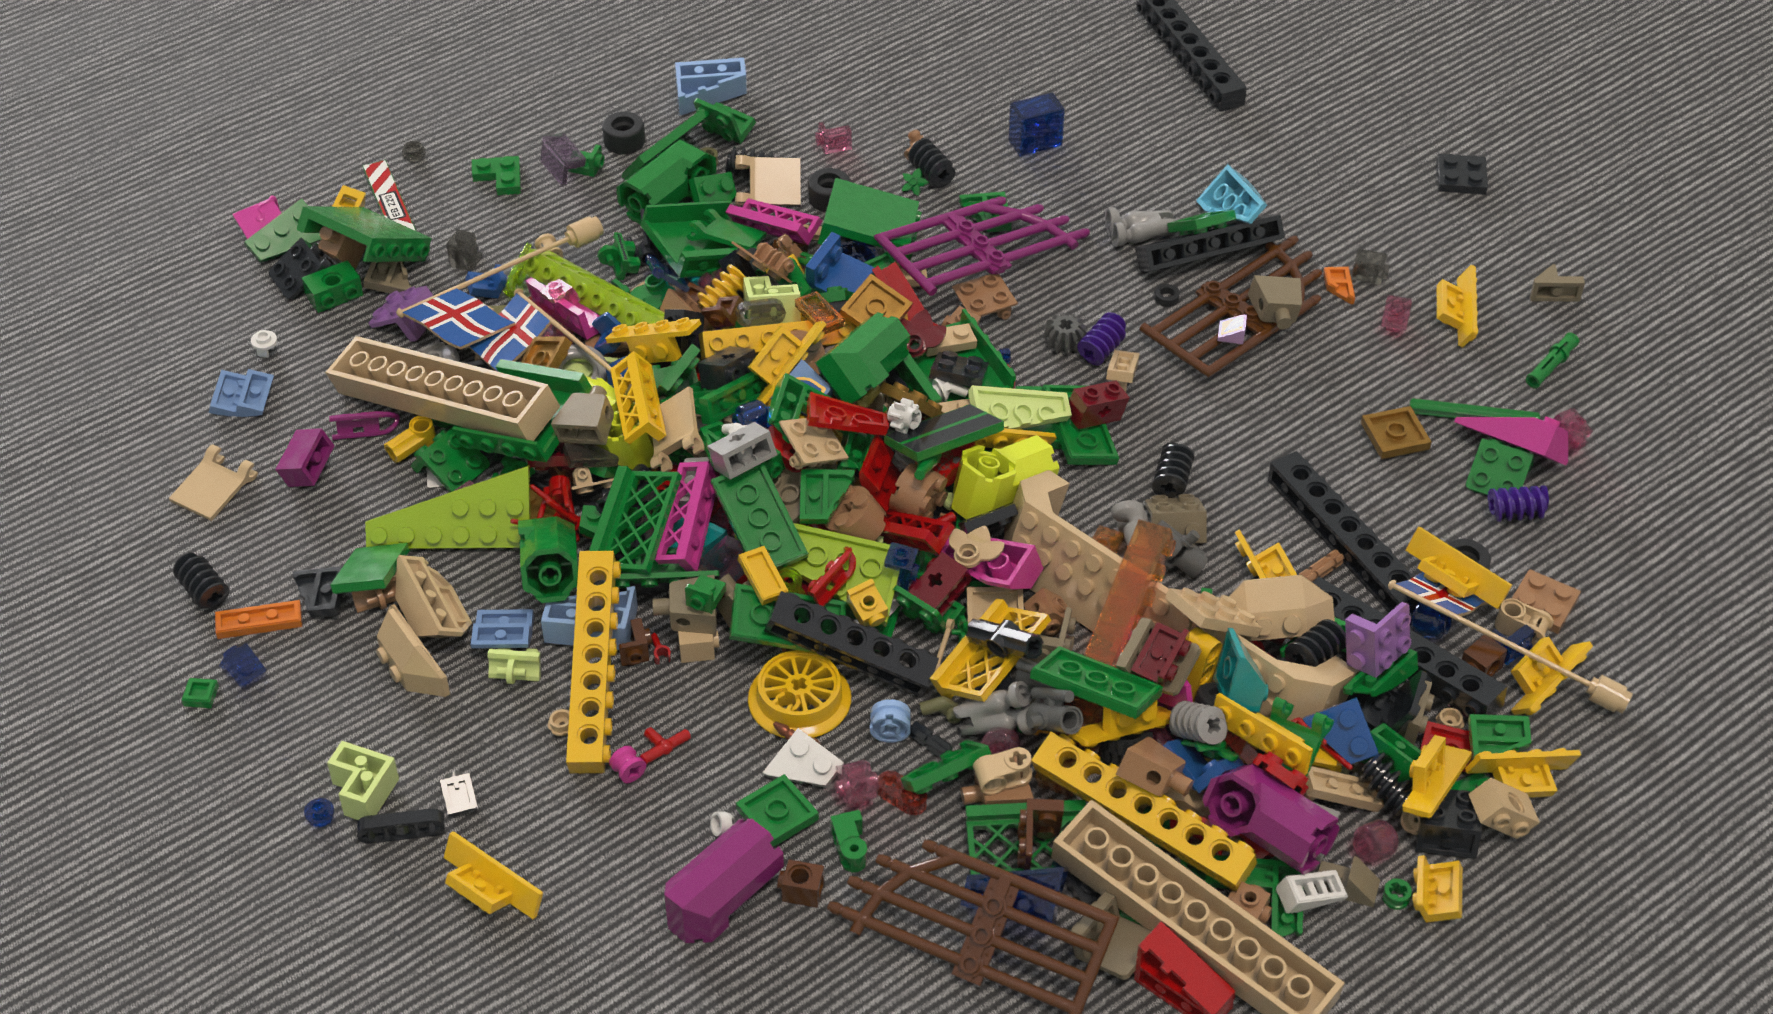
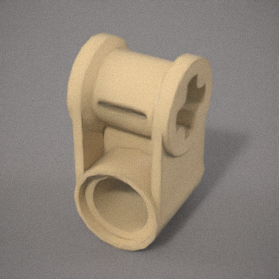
(1515, 614)
(1001, 771)

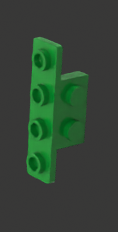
(660, 573)

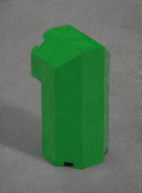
(665, 178)
(864, 357)
(548, 558)

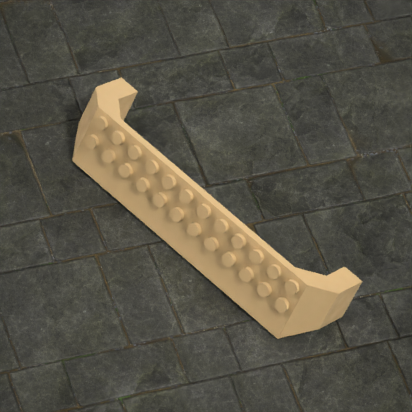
(1084, 574)

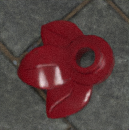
(923, 332)

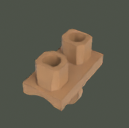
(373, 598)

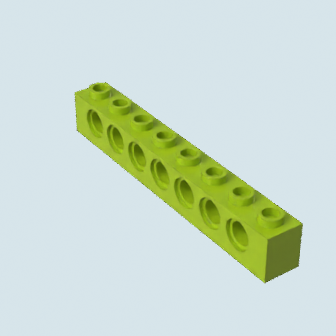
(592, 290)

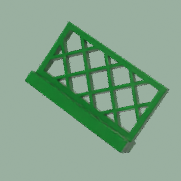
(722, 402)
(616, 519)
(1007, 816)

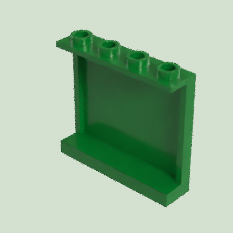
(864, 211)
(668, 229)
(383, 237)
(917, 370)
(562, 385)

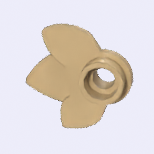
(974, 544)

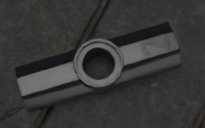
(1004, 638)

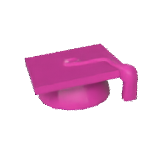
(257, 216)

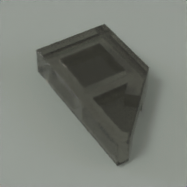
(588, 456)

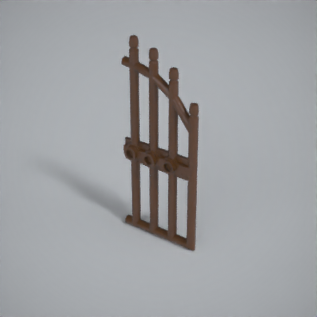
(1231, 306)
(988, 924)

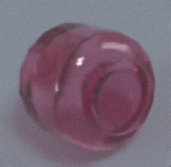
(1006, 738)
(1375, 841)

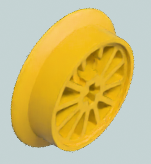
(799, 693)

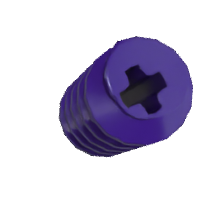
(1102, 338)
(1518, 502)

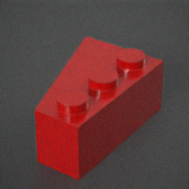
(1180, 975)

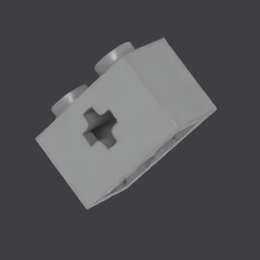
(742, 450)

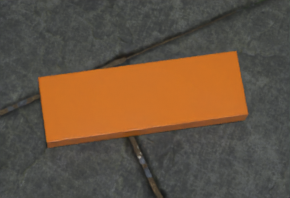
(258, 619)

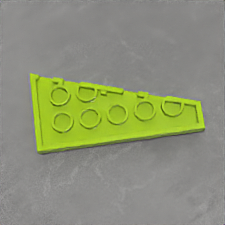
(462, 518)
(869, 555)

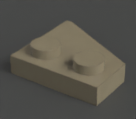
(387, 277)

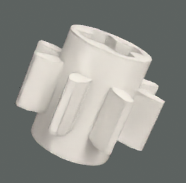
(904, 415)

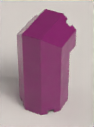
(1271, 816)
(720, 881)

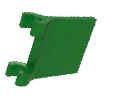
(725, 231)
(1313, 737)

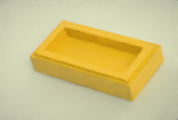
(762, 574)

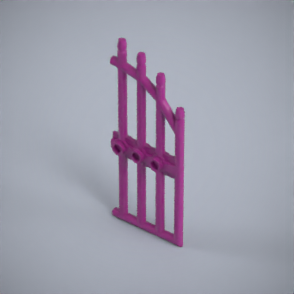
(974, 243)

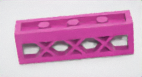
(776, 225)
(565, 312)
(698, 513)

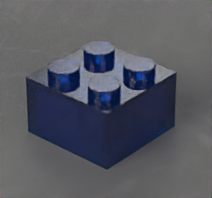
(1036, 124)

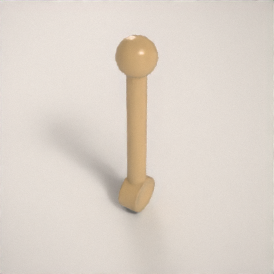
(949, 625)

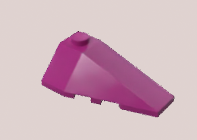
(1530, 433)
(1013, 569)

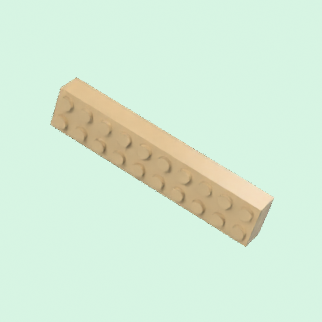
(443, 389)
(1157, 888)

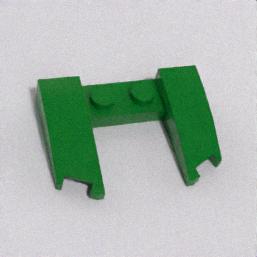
(791, 398)
(1366, 684)
(1266, 875)

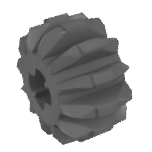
(1064, 333)

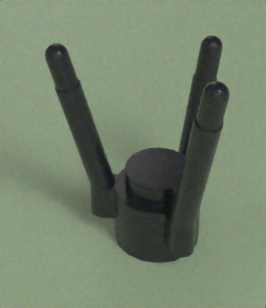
(646, 247)

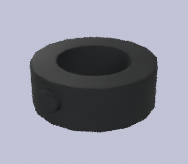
(1167, 301)

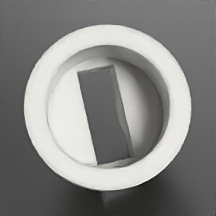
(721, 822)

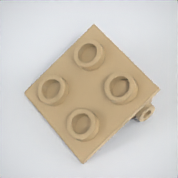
(812, 444)
(583, 481)

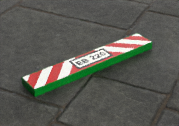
(386, 193)

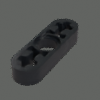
(418, 824)

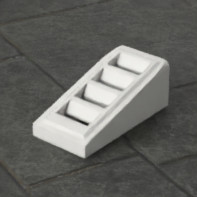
(1293, 895)

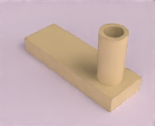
(1123, 367)
(1341, 789)

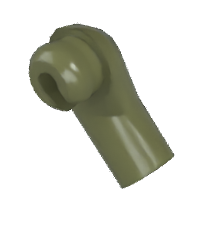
(940, 704)

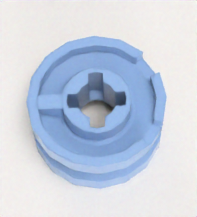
(890, 721)

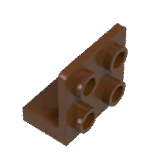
(1040, 819)

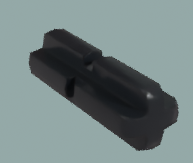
(925, 737)

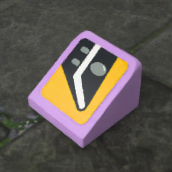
(1232, 329)

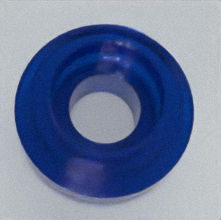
(316, 817)

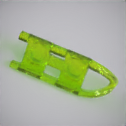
(516, 275)

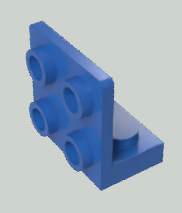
(833, 268)
(1197, 767)

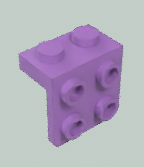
(387, 313)
(1376, 646)

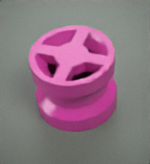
(627, 764)

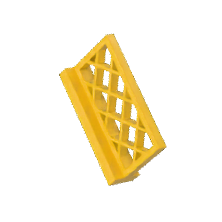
(968, 657)

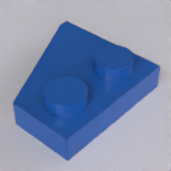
(1350, 731)

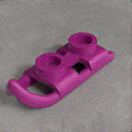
(368, 420)

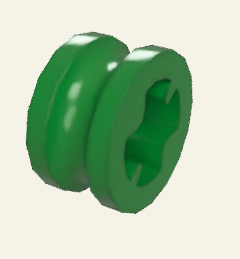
(1392, 900)

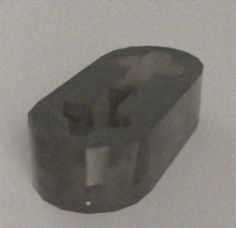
(760, 312)

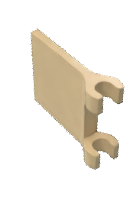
(771, 180)
(680, 429)
(212, 485)

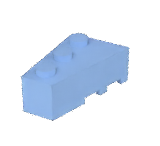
(709, 81)
(559, 619)

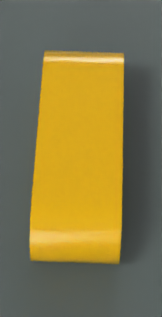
(1206, 663)

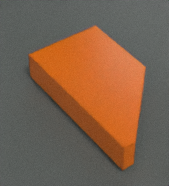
(1339, 283)

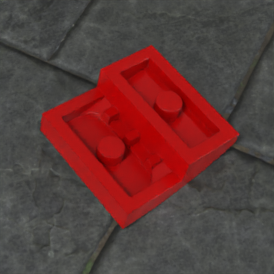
(879, 473)

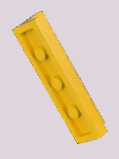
(643, 393)

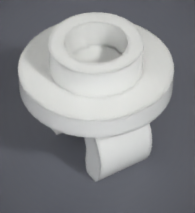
(263, 341)

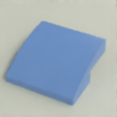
(241, 394)
(503, 628)

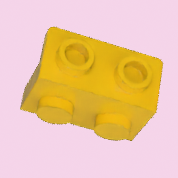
(1438, 890)

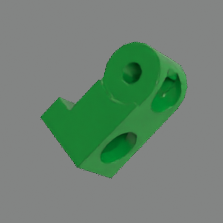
(849, 846)

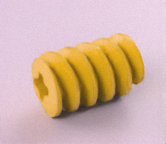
(727, 287)

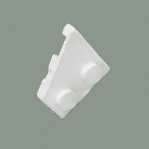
(804, 761)

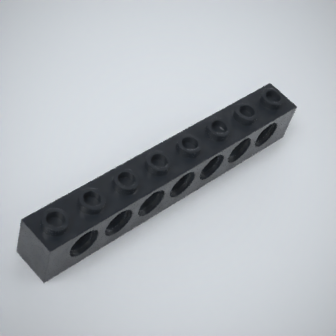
(1194, 53)
(1340, 528)
(1451, 677)

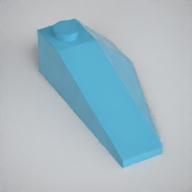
(1235, 193)

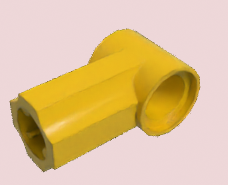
(419, 433)

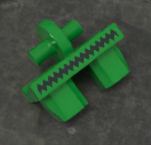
(620, 256)

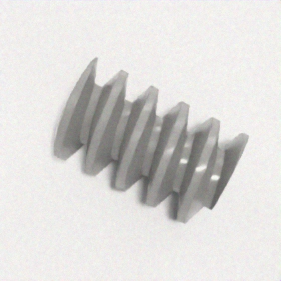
(1198, 722)

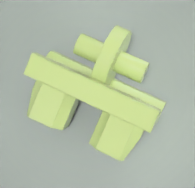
(514, 664)

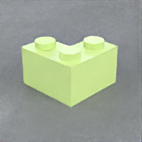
(760, 288)
(365, 779)

